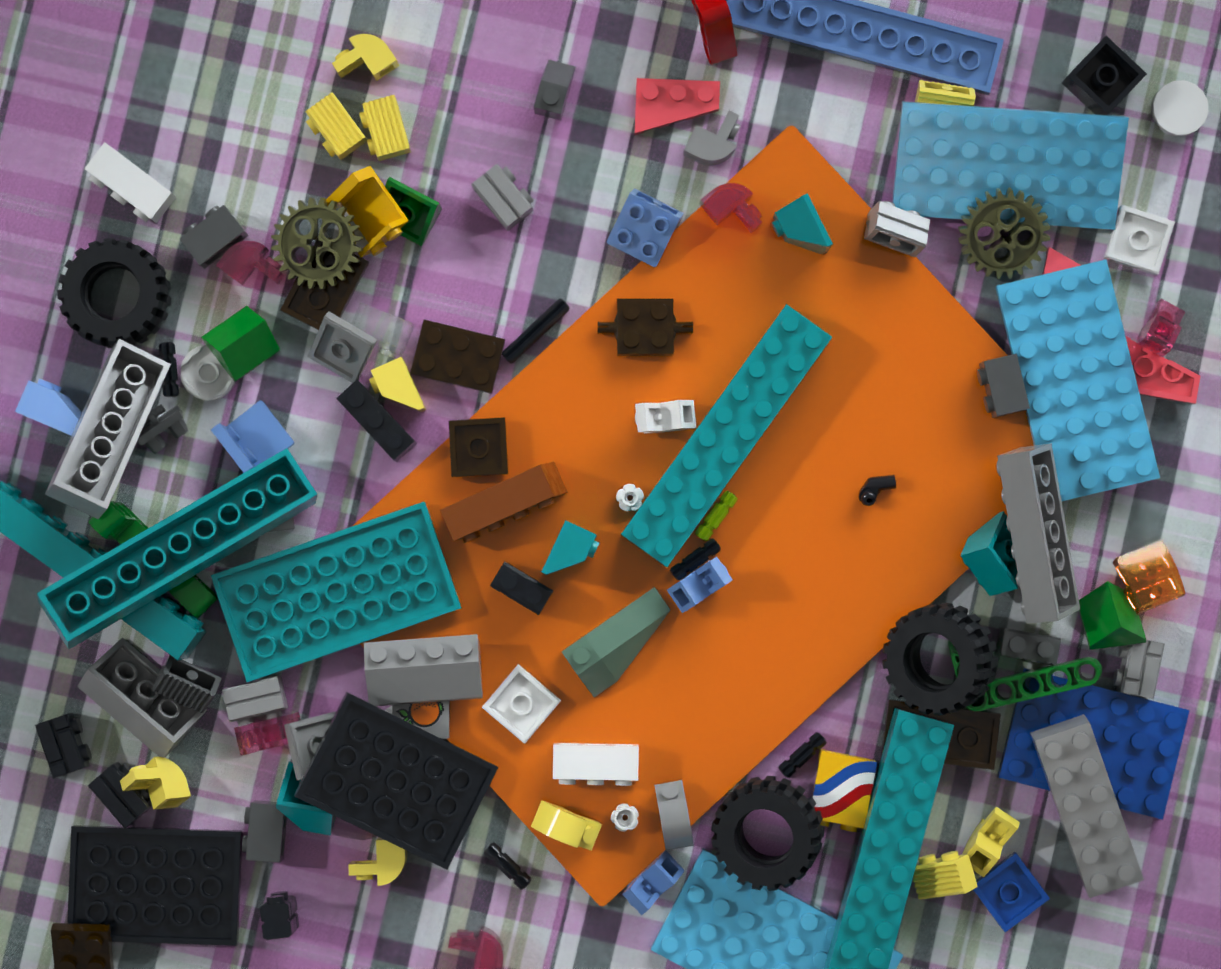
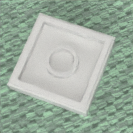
(1139, 240)
(521, 703)

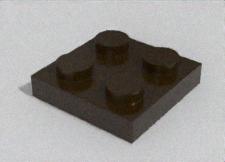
(478, 447)
(81, 946)

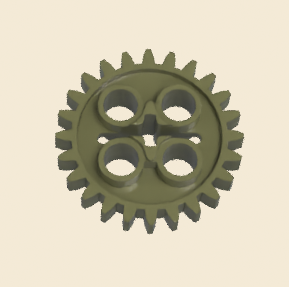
(988, 214)
(342, 247)

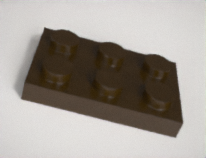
(313, 304)
(457, 356)

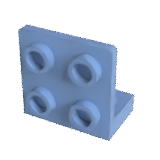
(644, 227)
(253, 437)

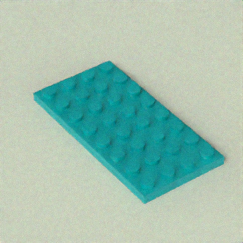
(336, 591)

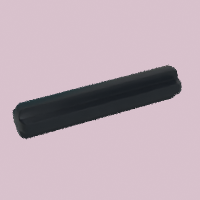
(535, 330)

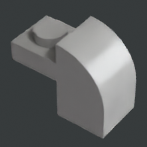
(711, 148)
(674, 815)

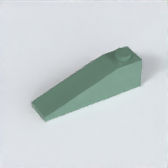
(611, 647)

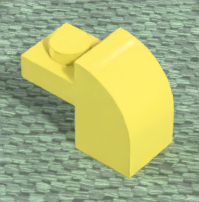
(368, 51)
(163, 780)
(566, 826)
(988, 840)
(387, 867)

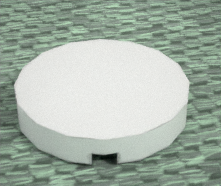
(1179, 108)
(204, 375)

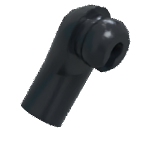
(873, 486)

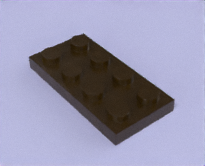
(972, 738)

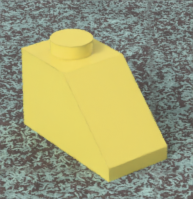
(396, 384)

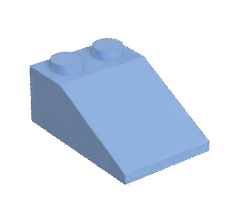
(48, 406)

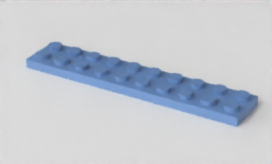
(877, 37)

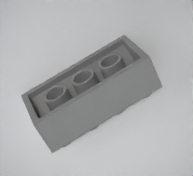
(423, 670)
(123, 687)

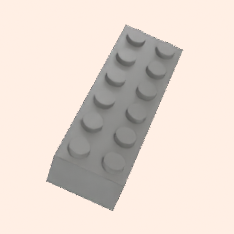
(108, 429)
(1038, 533)
(1087, 806)

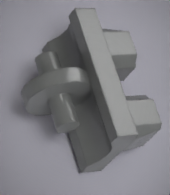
(172, 420)

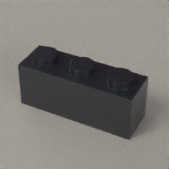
(376, 420)

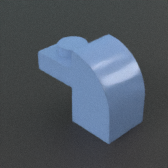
(699, 584)
(653, 882)

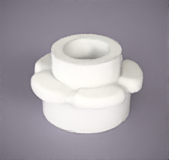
(635, 503)
(624, 825)

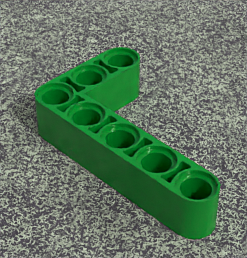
(121, 525)
(1043, 675)

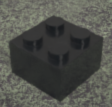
(1104, 77)

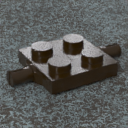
(645, 327)

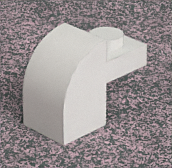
(665, 416)

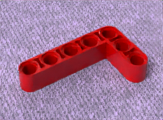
(716, 29)

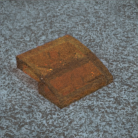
(1149, 577)

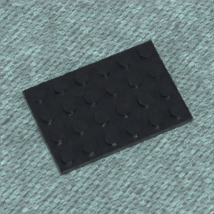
(396, 781)
(157, 883)

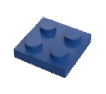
(1010, 892)

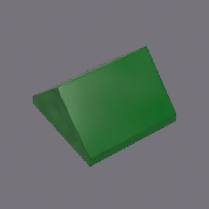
(417, 207)
(241, 343)
(1110, 618)

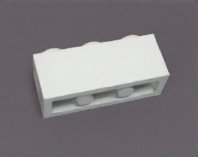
(129, 184)
(595, 763)

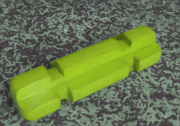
(716, 515)

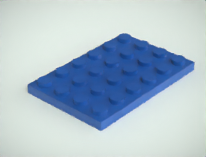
(1133, 734)

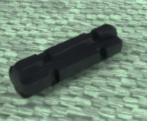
(170, 388)
(695, 559)
(802, 754)
(507, 866)

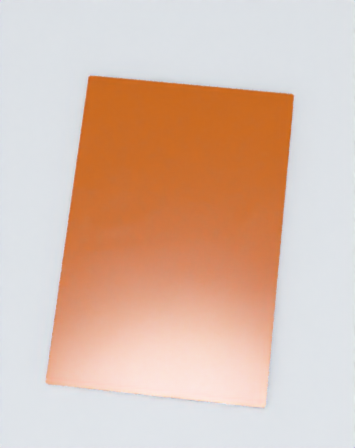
(806, 558)

